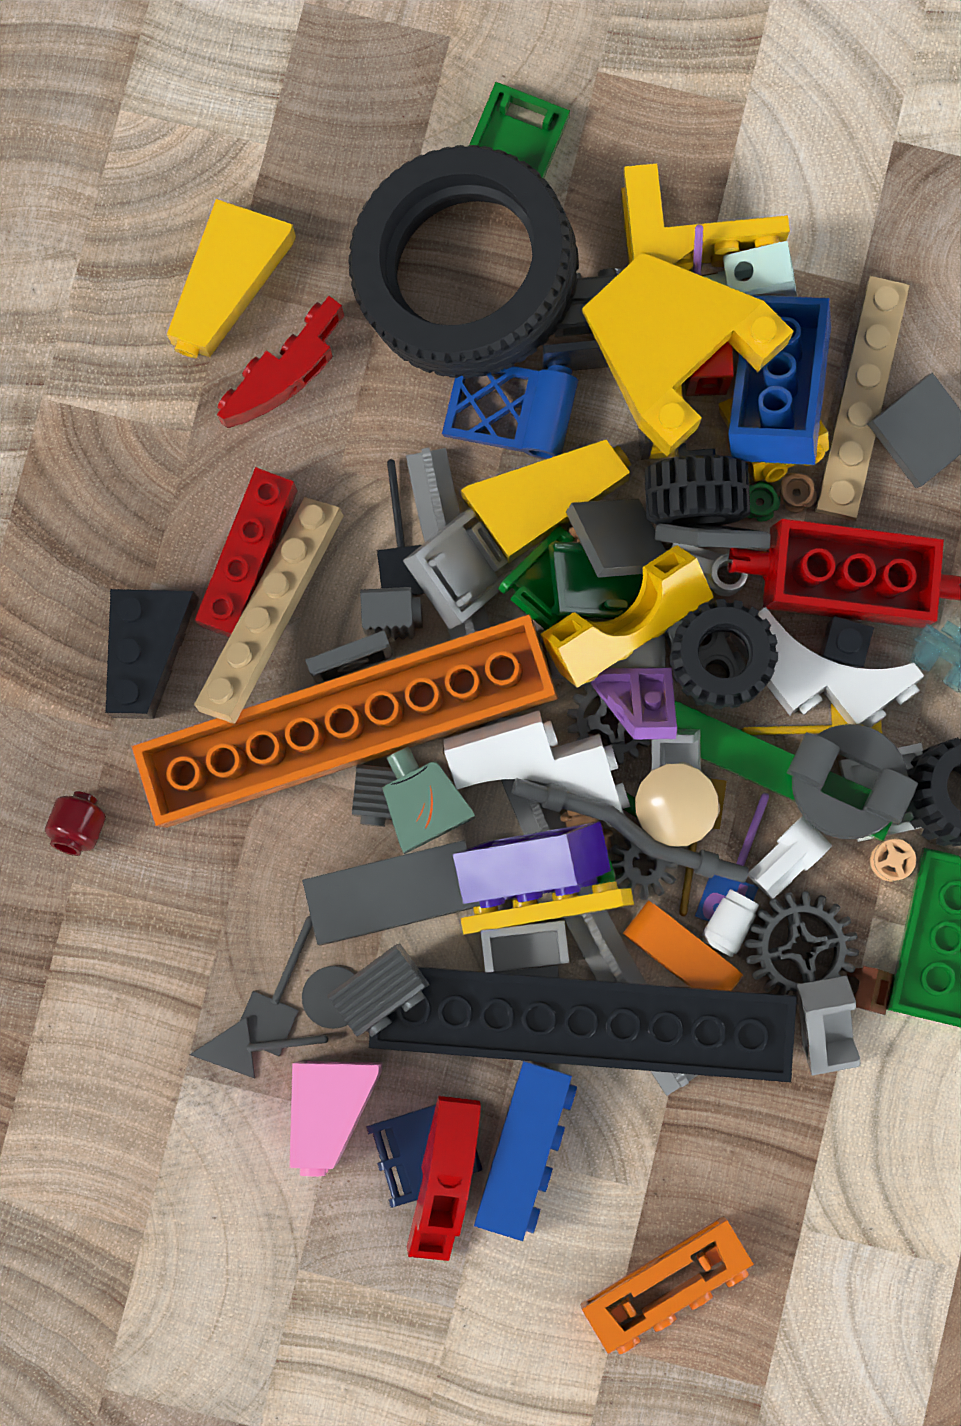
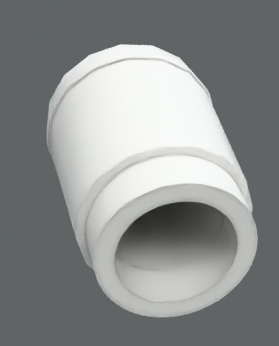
(730, 923)

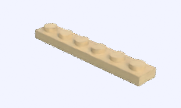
(862, 398)
(269, 610)

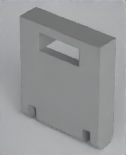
(458, 568)

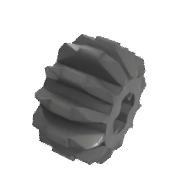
(634, 876)

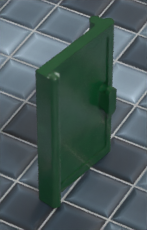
(581, 591)

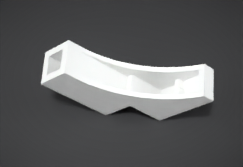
(853, 691)
(524, 751)

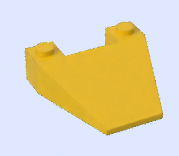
(662, 326)

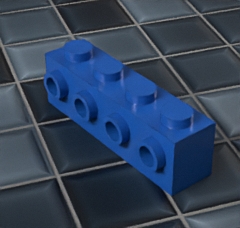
(523, 1151)

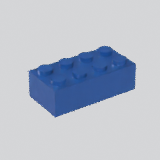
(781, 405)

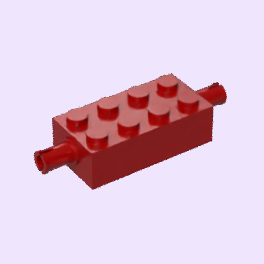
(850, 573)

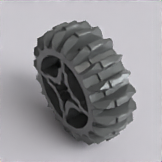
(795, 929)

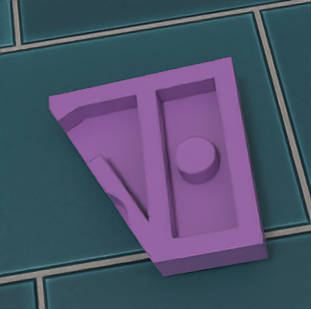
(640, 700)

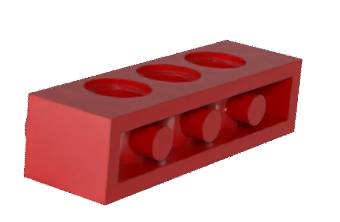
(246, 550)

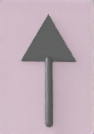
(234, 1050)

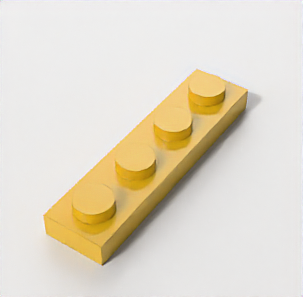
(604, 897)

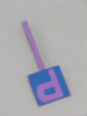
(717, 886)

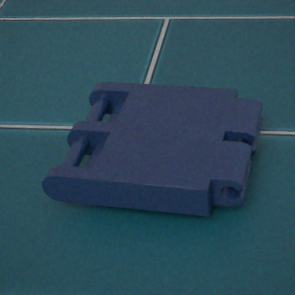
(407, 1141)

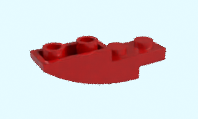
(273, 380)
(446, 1178)

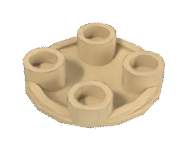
(677, 804)

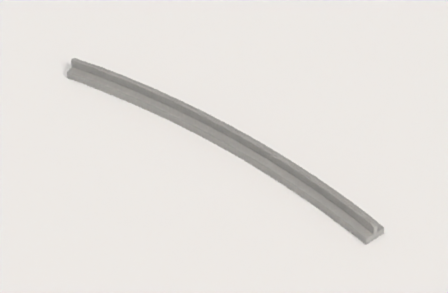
(592, 931)

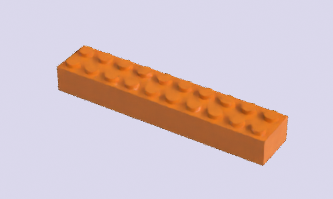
(345, 722)

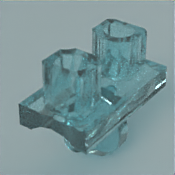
(934, 644)

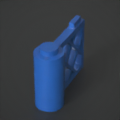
(542, 417)

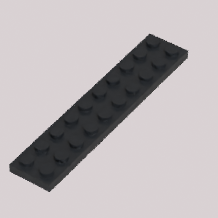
(598, 1024)

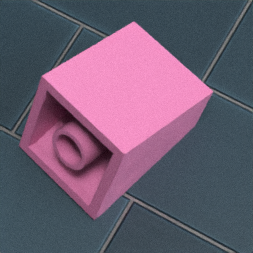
(326, 1110)

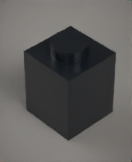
(846, 642)

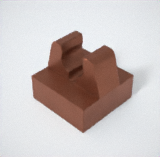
(873, 989)

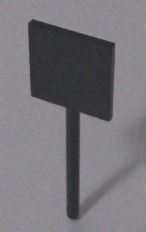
(390, 561)

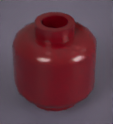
(75, 823)

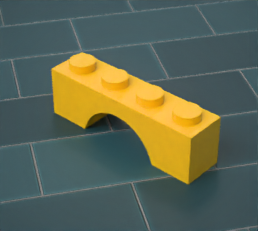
(668, 592)

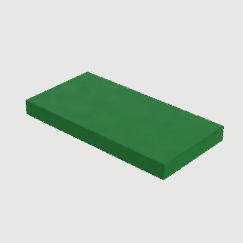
(930, 950)

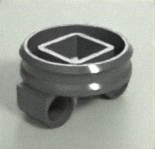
(868, 747)

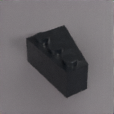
(142, 647)

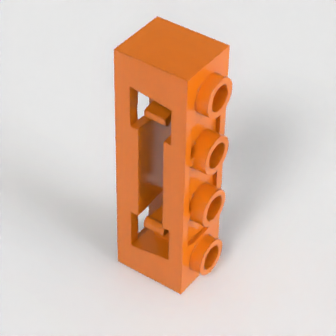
(662, 1311)

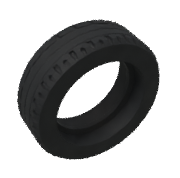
(411, 198)

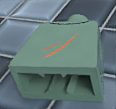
(422, 801)

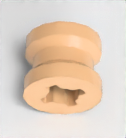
(900, 857)

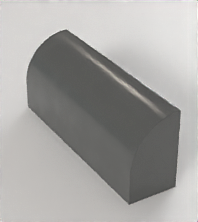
(385, 894)

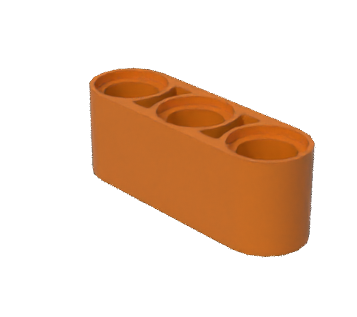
(680, 950)

